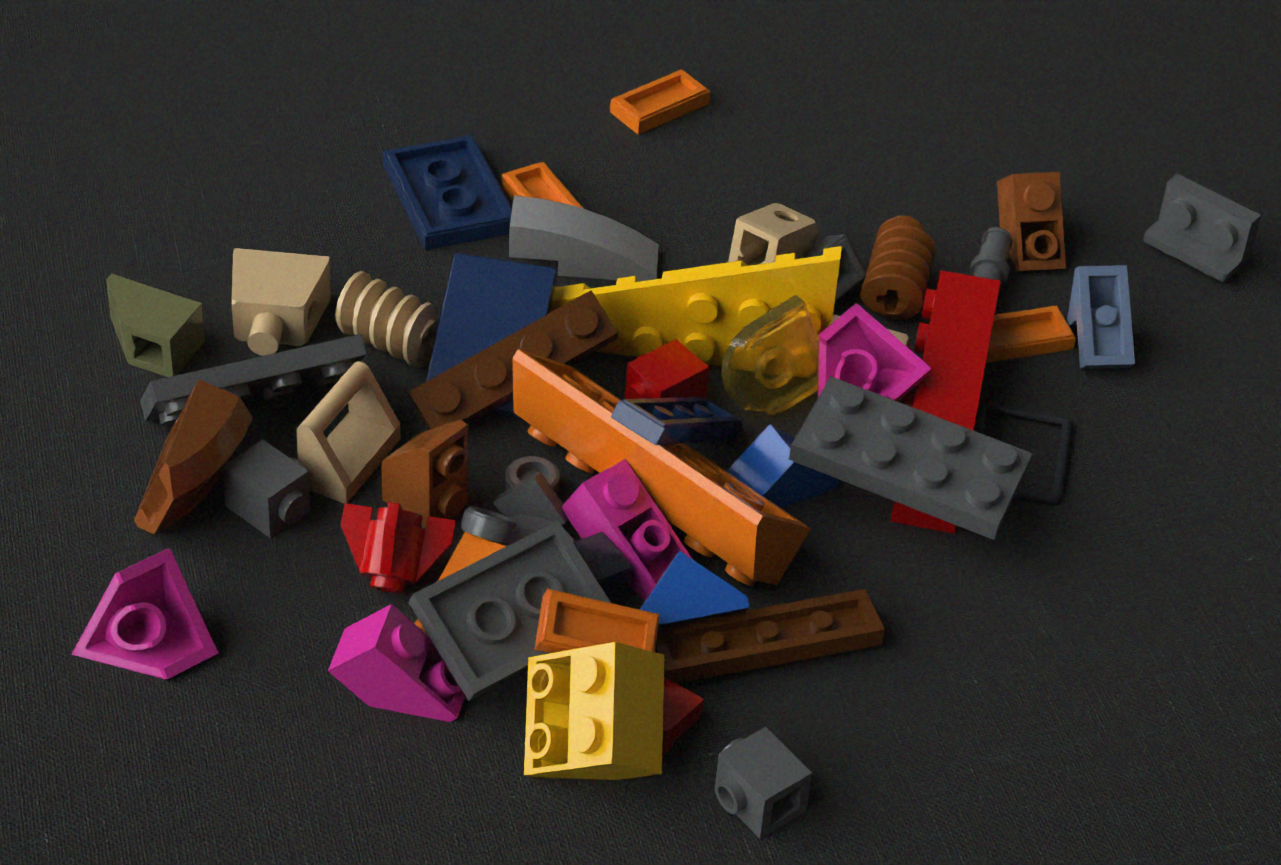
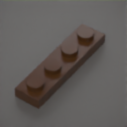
(487, 377)
(769, 636)

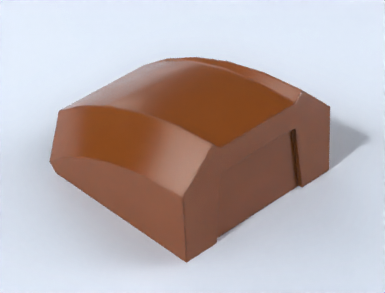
(193, 455)

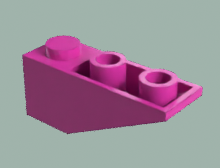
(631, 520)

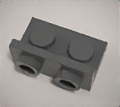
(1203, 229)

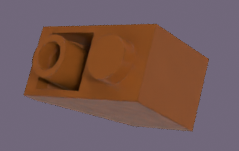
(1033, 216)
(429, 472)

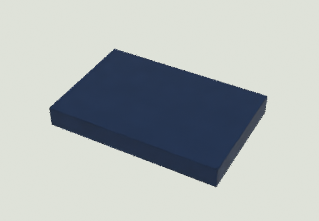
(448, 191)
(486, 304)

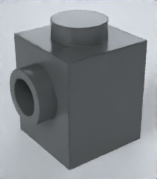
(266, 488)
(762, 782)

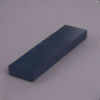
(677, 420)

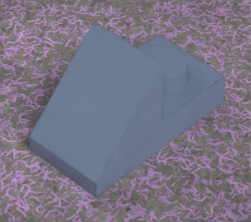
(1102, 317)

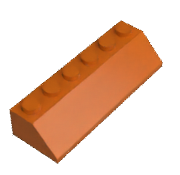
(688, 488)

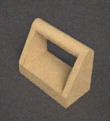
(358, 442)

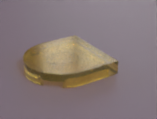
(773, 360)

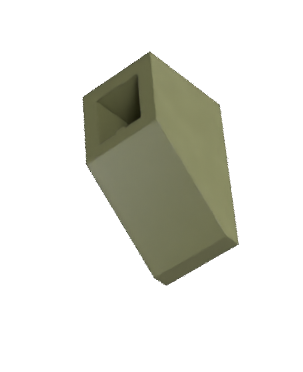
(154, 326)

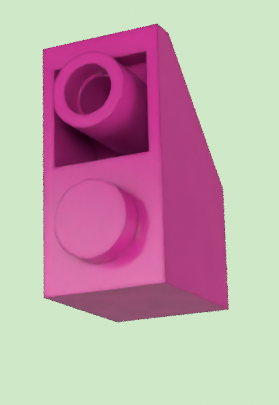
(396, 667)

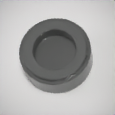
(528, 466)
(489, 525)

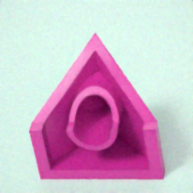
(868, 356)
(148, 622)

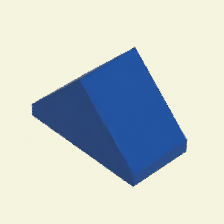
(772, 475)
(692, 593)

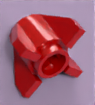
(394, 545)

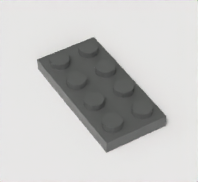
(267, 375)
(911, 457)

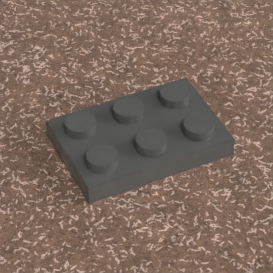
(490, 610)

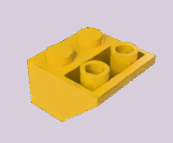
(595, 713)

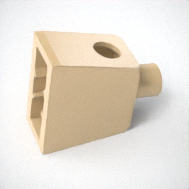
(771, 233)
(278, 297)

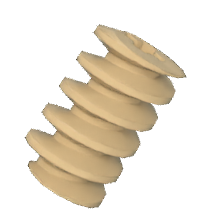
(388, 319)

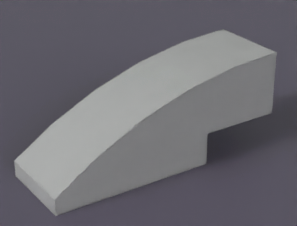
(580, 241)

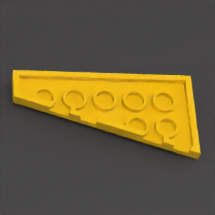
(710, 302)

